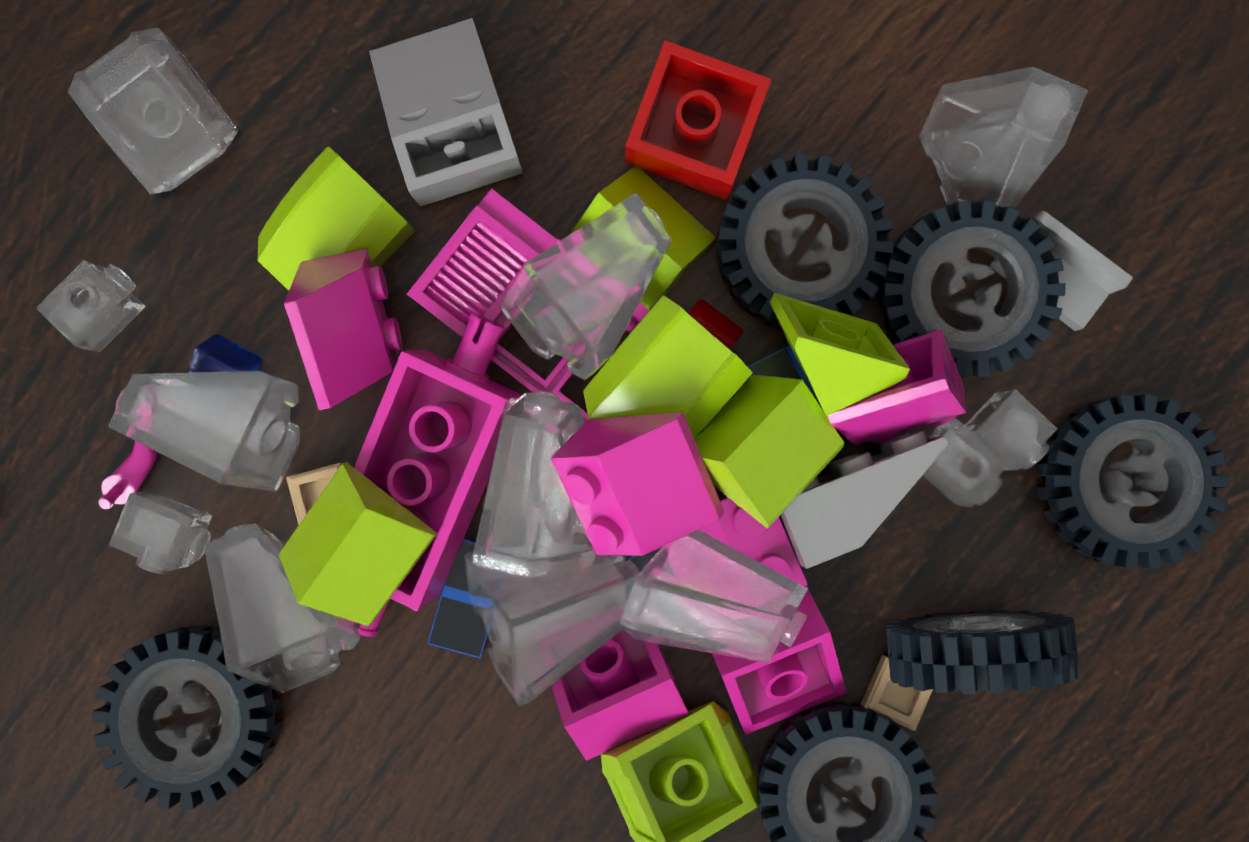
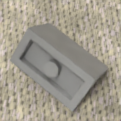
(1086, 272)

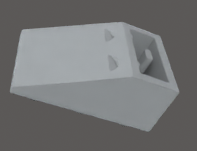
(444, 113)
(856, 497)

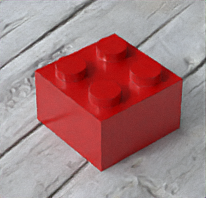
(695, 120)

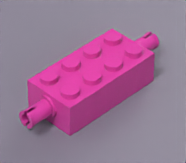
(437, 449)

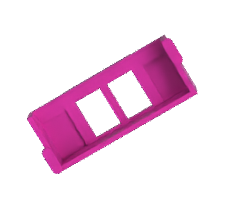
(479, 270)

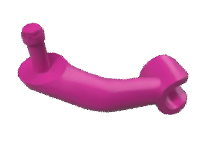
(127, 476)

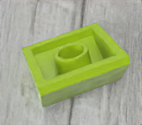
(688, 235)
(838, 353)
(768, 445)
(353, 548)

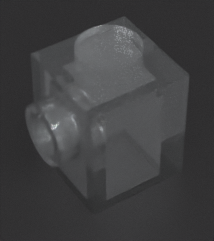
(92, 305)
(1012, 429)
(966, 468)
(161, 532)

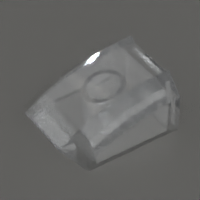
(153, 110)

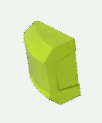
(329, 215)
(667, 368)
(683, 778)

